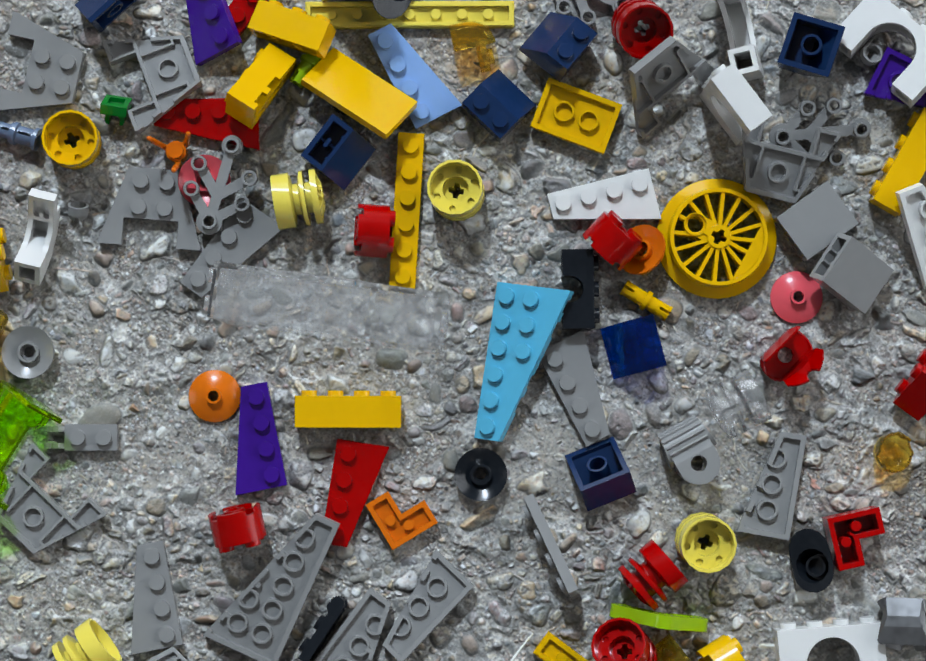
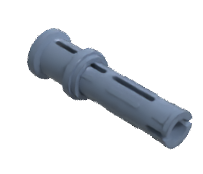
(18, 134)

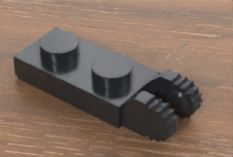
(323, 627)

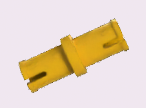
(646, 300)

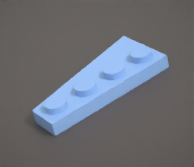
(412, 76)

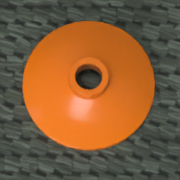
(654, 244)
(228, 396)

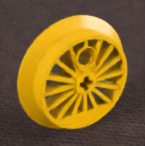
(755, 259)

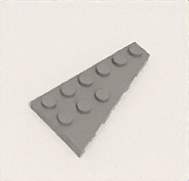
(270, 605)

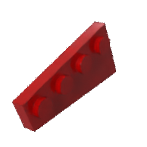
(208, 120)
(351, 482)

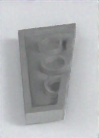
(775, 493)

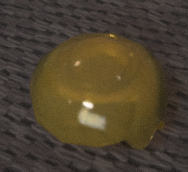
(893, 452)

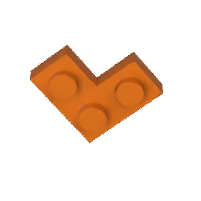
(399, 526)

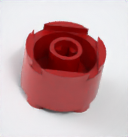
(373, 231)
(613, 240)
(237, 526)

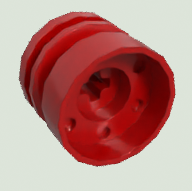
(654, 31)
(652, 575)
(620, 637)

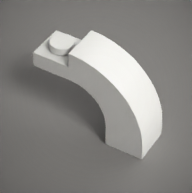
(39, 238)

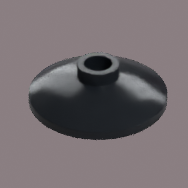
(477, 488)

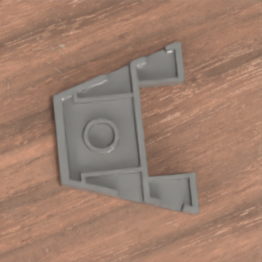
(167, 71)
(51, 72)
(658, 76)
(780, 170)
(151, 196)
(34, 514)

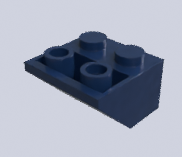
(338, 152)

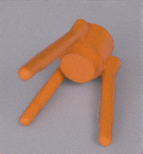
(175, 150)

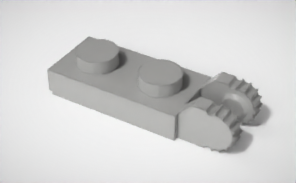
(85, 437)

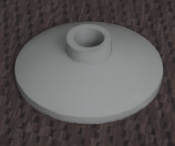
(15, 347)

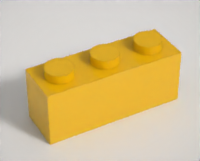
(292, 28)

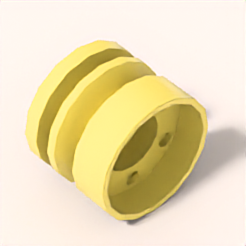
(447, 178)
(297, 199)
(710, 556)
(92, 645)

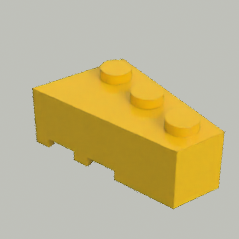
(259, 85)

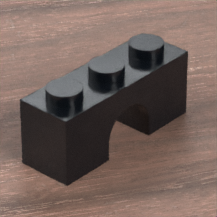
(581, 266)

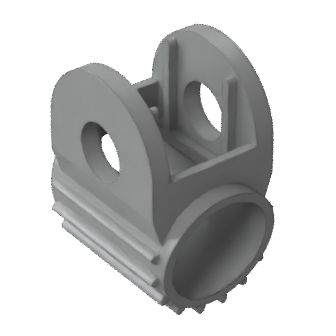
(685, 442)

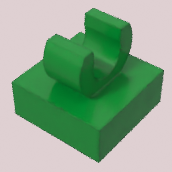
(115, 106)

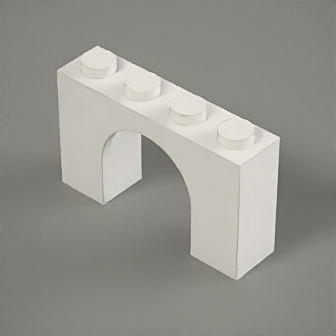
(880, 16)
(741, 38)
(733, 102)
(796, 642)

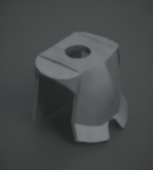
(903, 623)

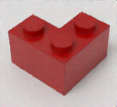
(912, 392)
(844, 532)

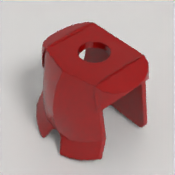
(802, 363)

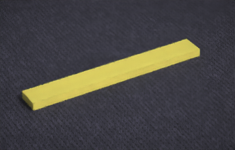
(418, 14)

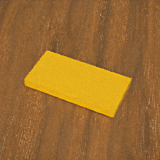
(359, 93)

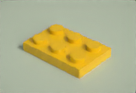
(576, 116)

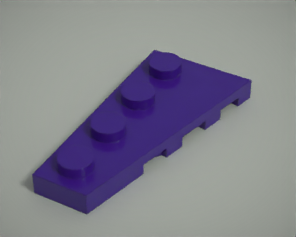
(211, 29)
(886, 73)
(259, 448)

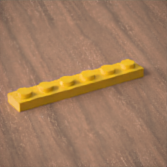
(407, 208)

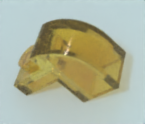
(474, 34)

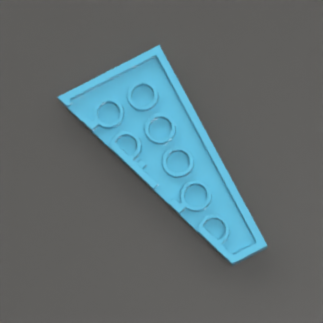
(516, 344)

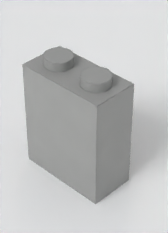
(816, 220)
(851, 272)

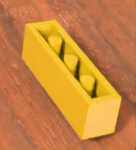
(904, 168)
(348, 411)

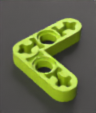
(659, 620)

